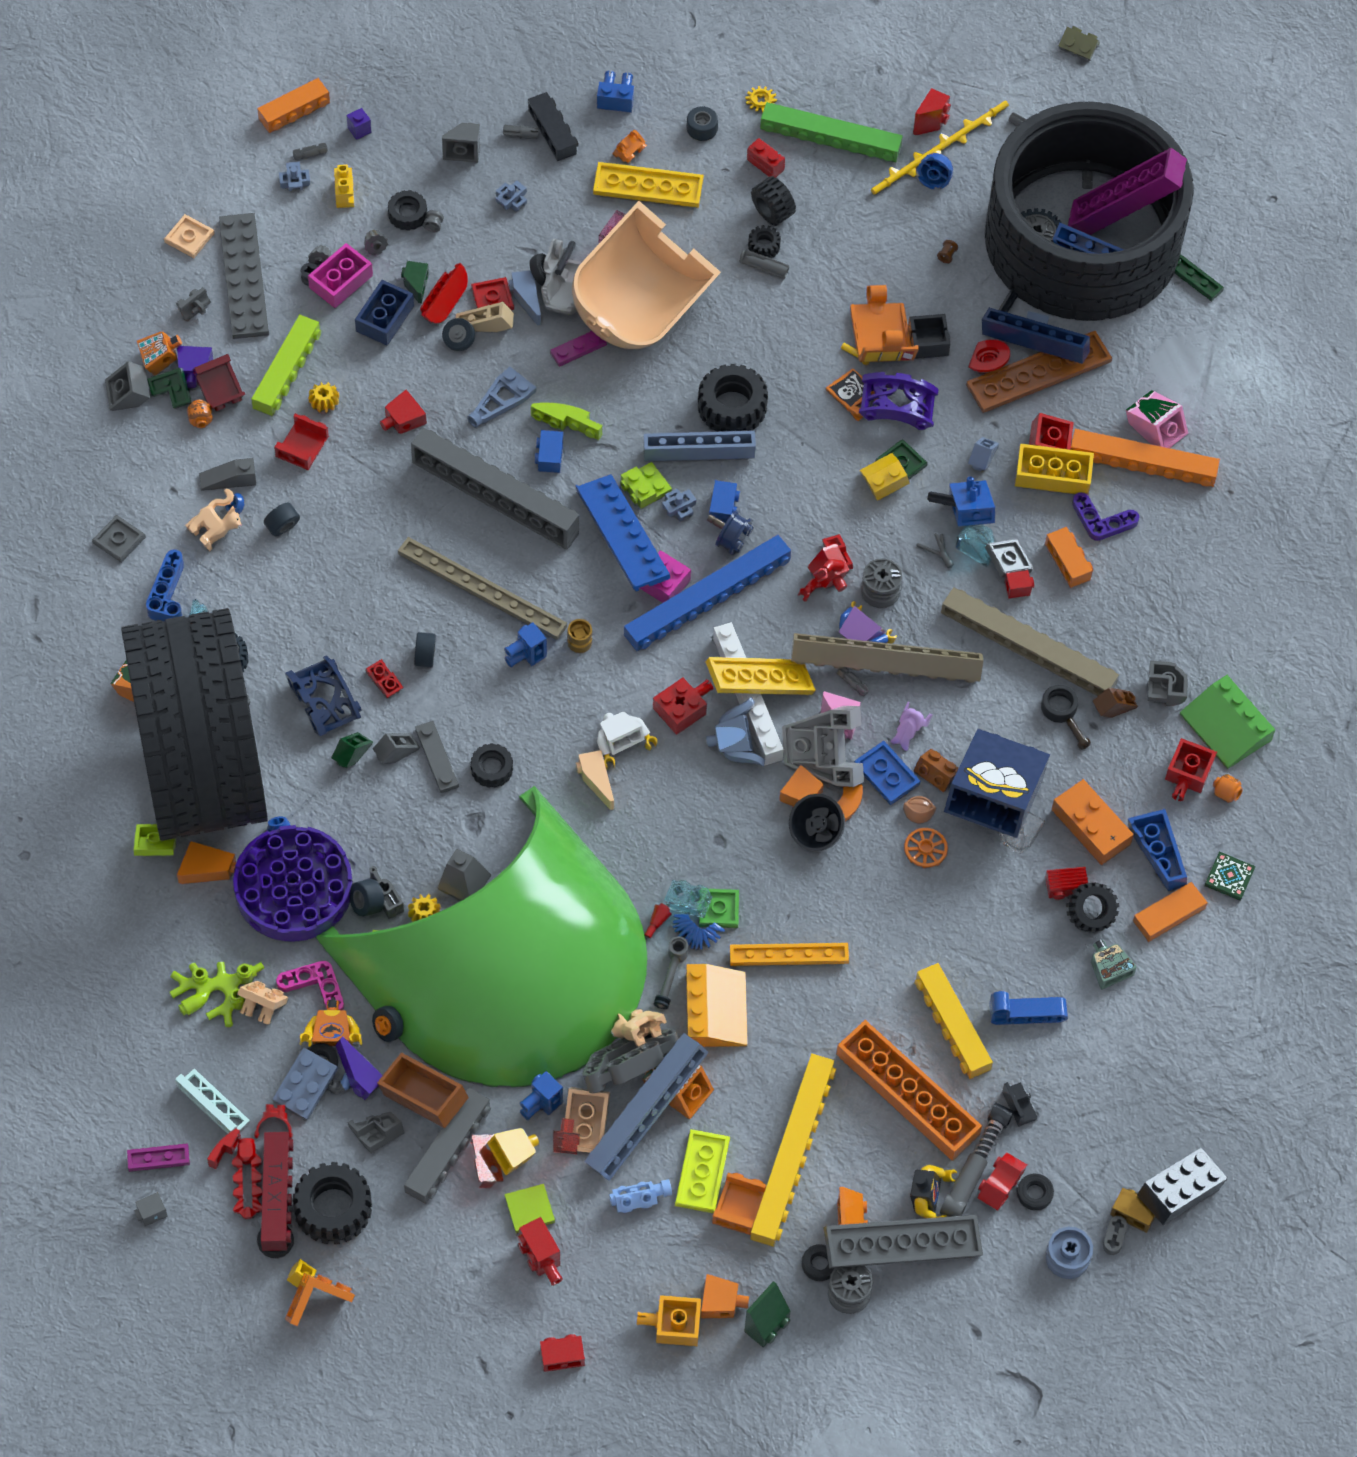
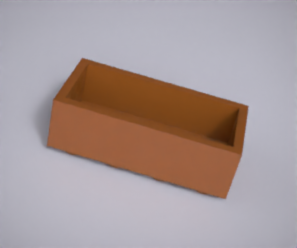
(422, 1090)

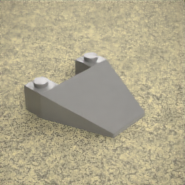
(820, 745)

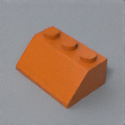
(850, 1207)

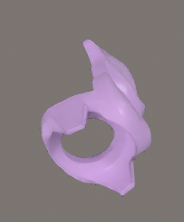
(909, 723)

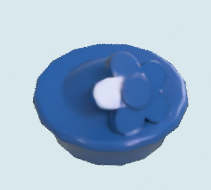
(238, 503)
(276, 822)

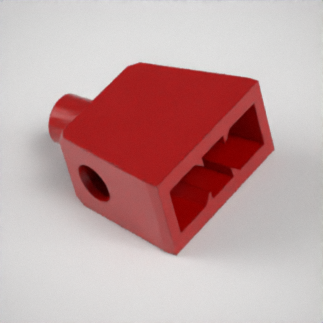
(403, 414)

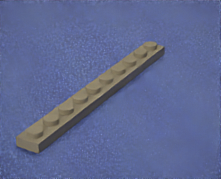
(482, 588)

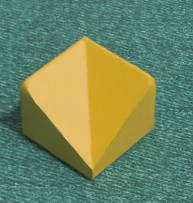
(297, 1272)

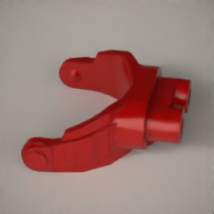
(278, 1112)

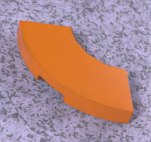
(851, 800)

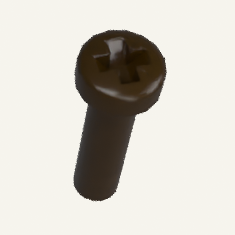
(1083, 742)

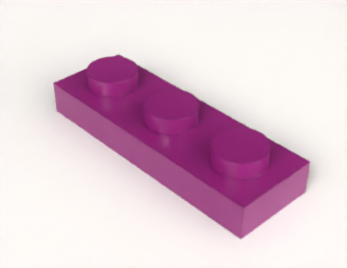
(577, 348)
(158, 1157)

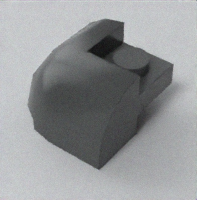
(1167, 683)

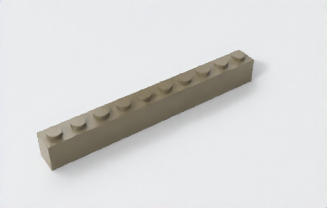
(1028, 642)
(887, 657)

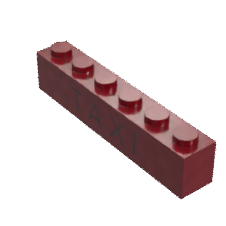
(276, 1191)

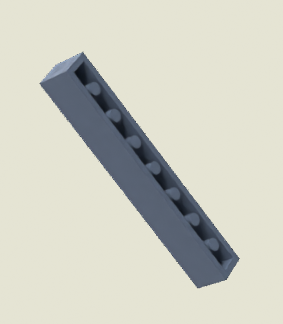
(646, 1106)

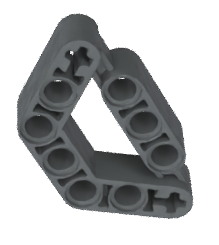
(626, 1060)

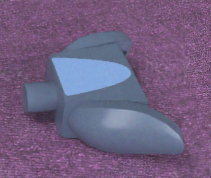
(734, 735)

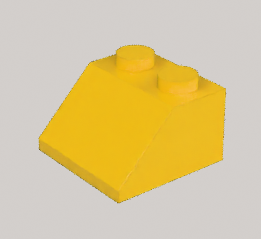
(885, 476)

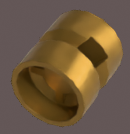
(579, 635)

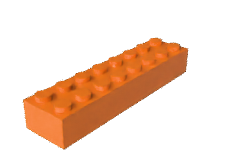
(908, 1090)

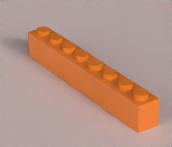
(1147, 458)

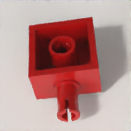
(682, 704)
(1190, 767)
(540, 1249)

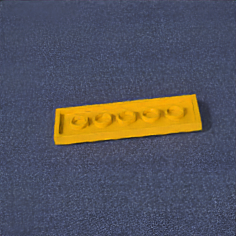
(648, 184)
(759, 676)

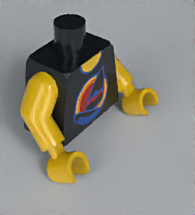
(926, 1189)

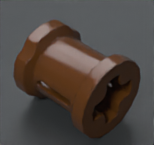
(947, 251)

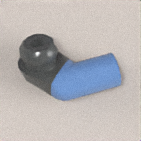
(339, 1086)

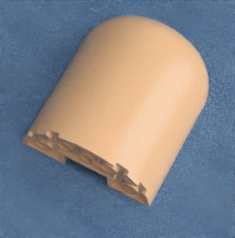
(638, 282)

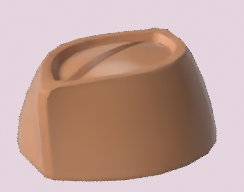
(919, 809)

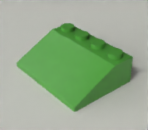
(1228, 722)

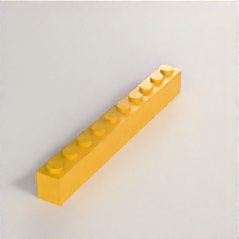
(792, 1150)

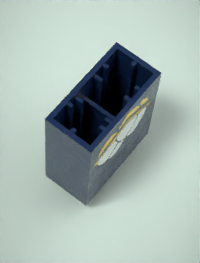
(996, 783)

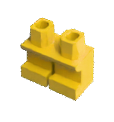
(344, 186)

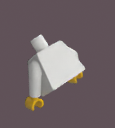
(620, 733)

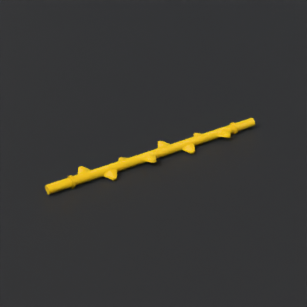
(945, 141)

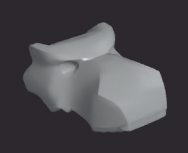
(558, 288)

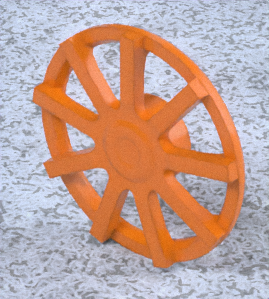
(925, 848)

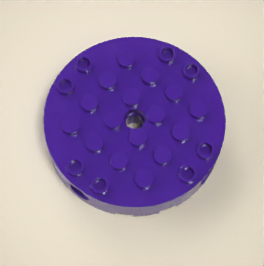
(292, 883)

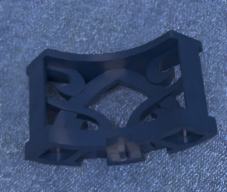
(318, 717)

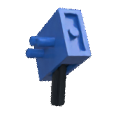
(969, 501)

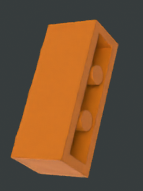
(1069, 557)

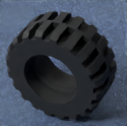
(738, 380)
(325, 1179)

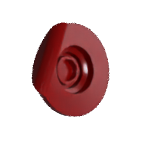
(989, 356)

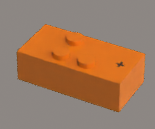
(1092, 822)

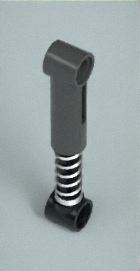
(976, 1162)

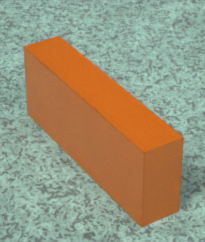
(1170, 911)

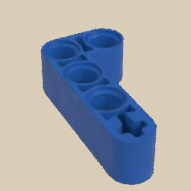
(167, 585)
(1026, 1010)

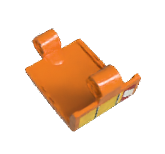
(881, 329)

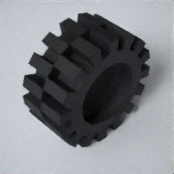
(768, 234)

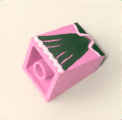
(1158, 419)

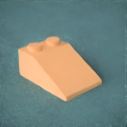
(589, 1116)

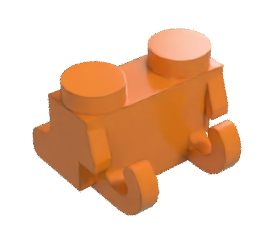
(629, 145)

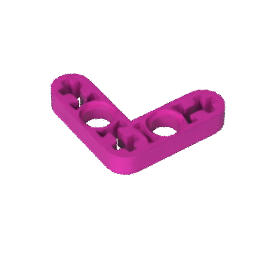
(316, 976)

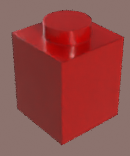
(1018, 584)

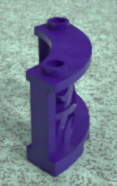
(886, 409)

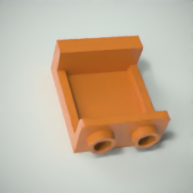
(739, 1203)

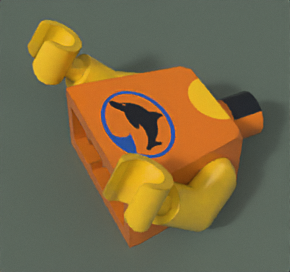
(330, 1026)

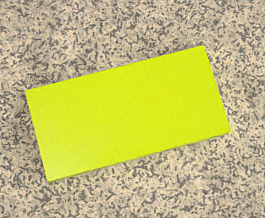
(702, 1171)

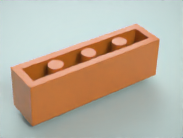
(293, 105)

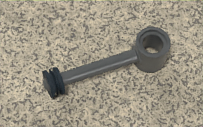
(662, 1001)

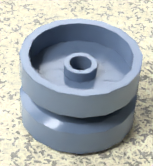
(1069, 1252)

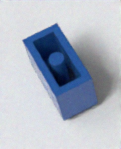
(550, 451)
(723, 500)

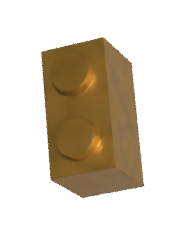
(1132, 1210)

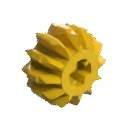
(323, 397)
(419, 907)

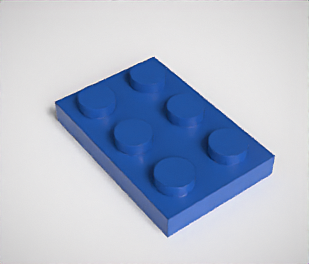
(887, 772)

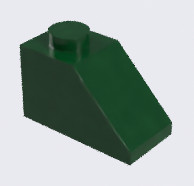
(415, 278)
(351, 749)

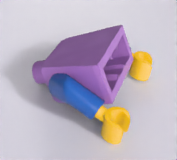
(858, 626)

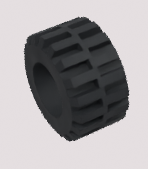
(773, 200)
(1108, 902)

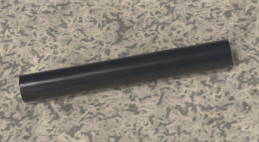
(565, 258)

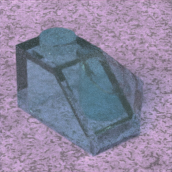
(973, 542)

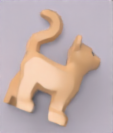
(209, 519)
(639, 1026)

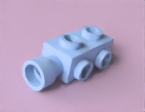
(639, 1199)

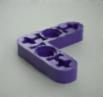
(1102, 524)

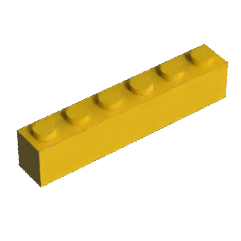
(953, 1020)

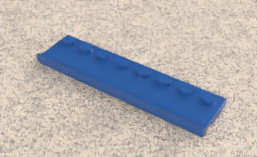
(623, 532)

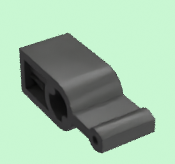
(391, 898)

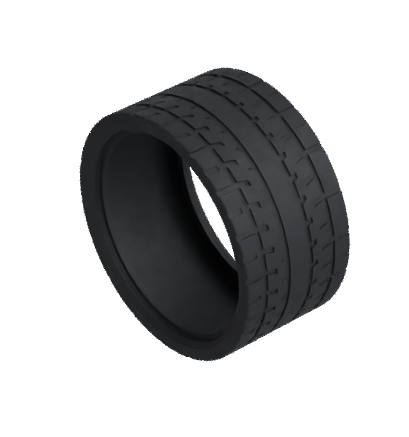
(1068, 280)
(195, 724)

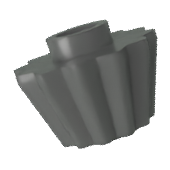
(375, 242)
(319, 255)

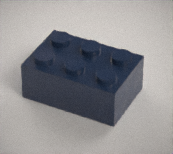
(384, 312)

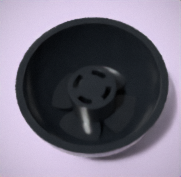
(808, 817)

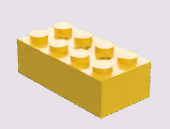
(1054, 469)

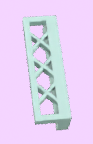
(209, 1106)

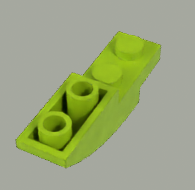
(564, 415)

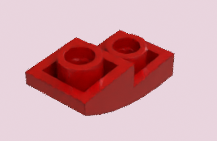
(383, 678)

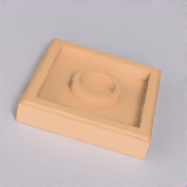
(189, 236)

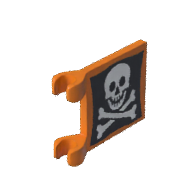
(849, 392)

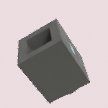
(150, 1209)

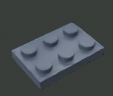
(305, 1083)

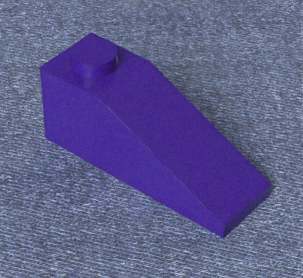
(360, 1073)

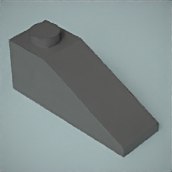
(229, 475)

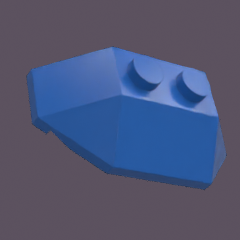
(1081, 242)

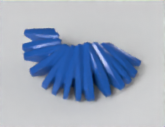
(695, 934)

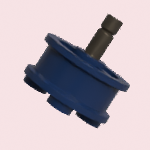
(732, 531)

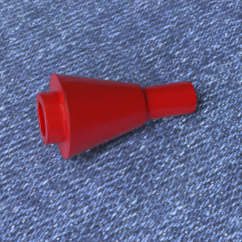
(659, 916)

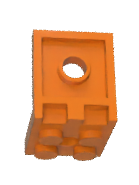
(305, 1289)

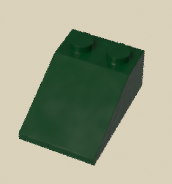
(767, 1316)

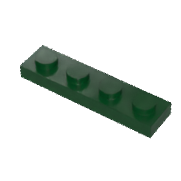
(1198, 279)

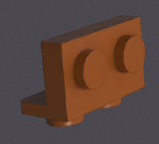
(936, 769)

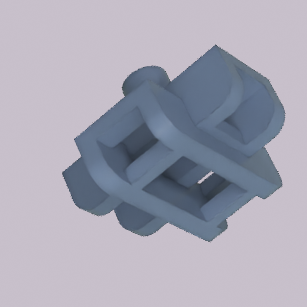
(292, 174)
(510, 191)
(681, 503)

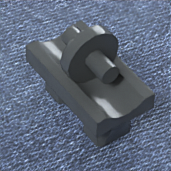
(194, 304)

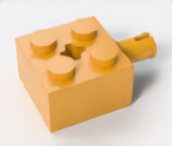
(665, 1320)

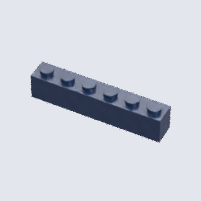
(1035, 335)

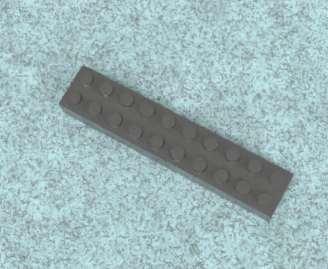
(495, 488)

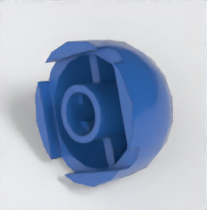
(935, 171)

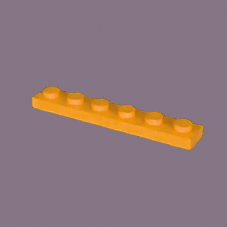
(789, 954)

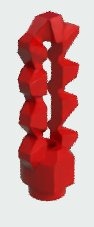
(247, 1155)

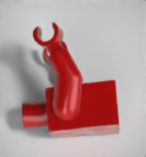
(828, 569)

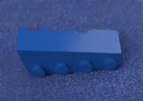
(1159, 846)

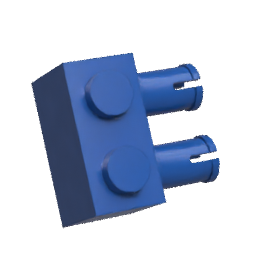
(616, 96)
(529, 646)
(545, 1095)

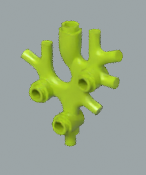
(204, 986)

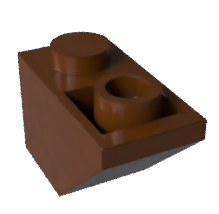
(1115, 702)

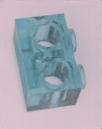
(686, 902)

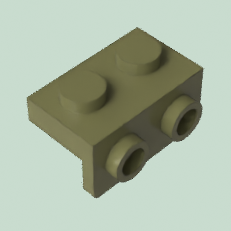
(1079, 43)

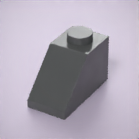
(395, 747)

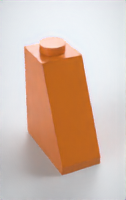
(205, 864)

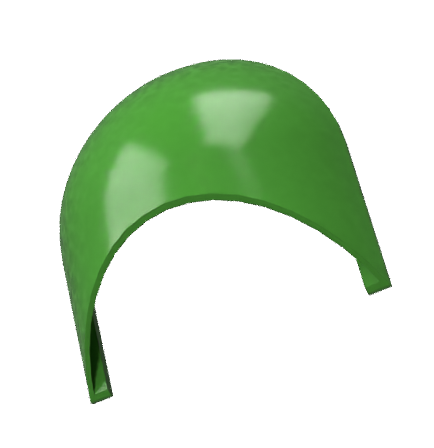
(515, 972)

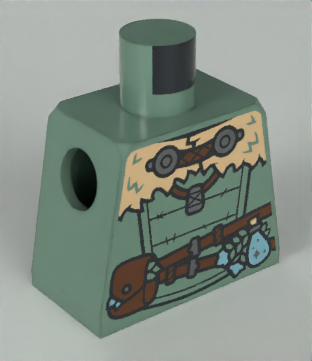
(1111, 964)

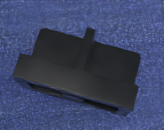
(1020, 1103)

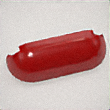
(445, 295)

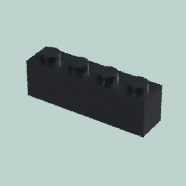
(552, 126)

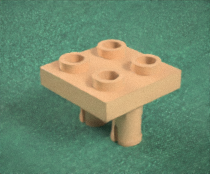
(257, 993)

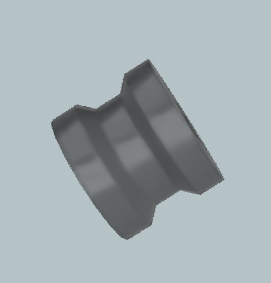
(433, 221)

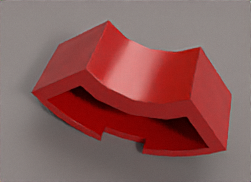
(1001, 1181)

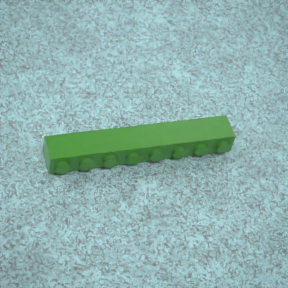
(831, 132)

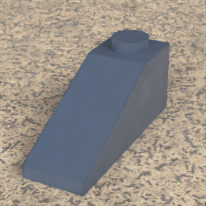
(526, 294)

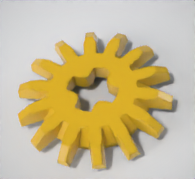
(753, 100)

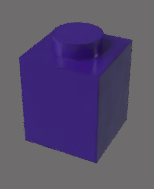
(359, 123)

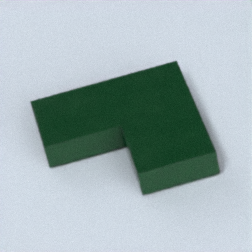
(171, 382)

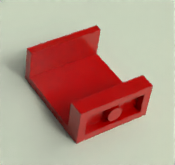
(302, 442)

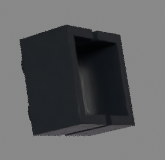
(930, 335)

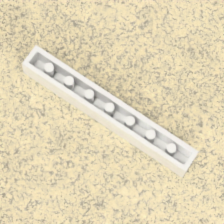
(758, 718)

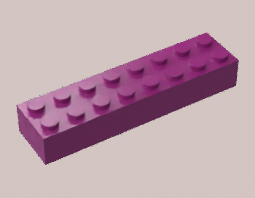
(1128, 192)

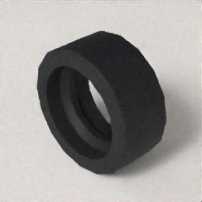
(1059, 690)

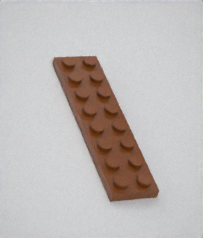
(1033, 375)

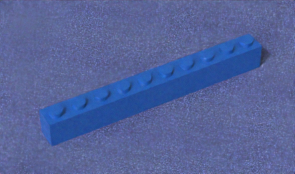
(707, 593)

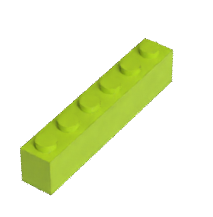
(286, 365)

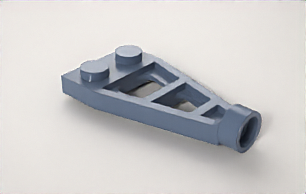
(515, 384)

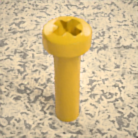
(851, 350)

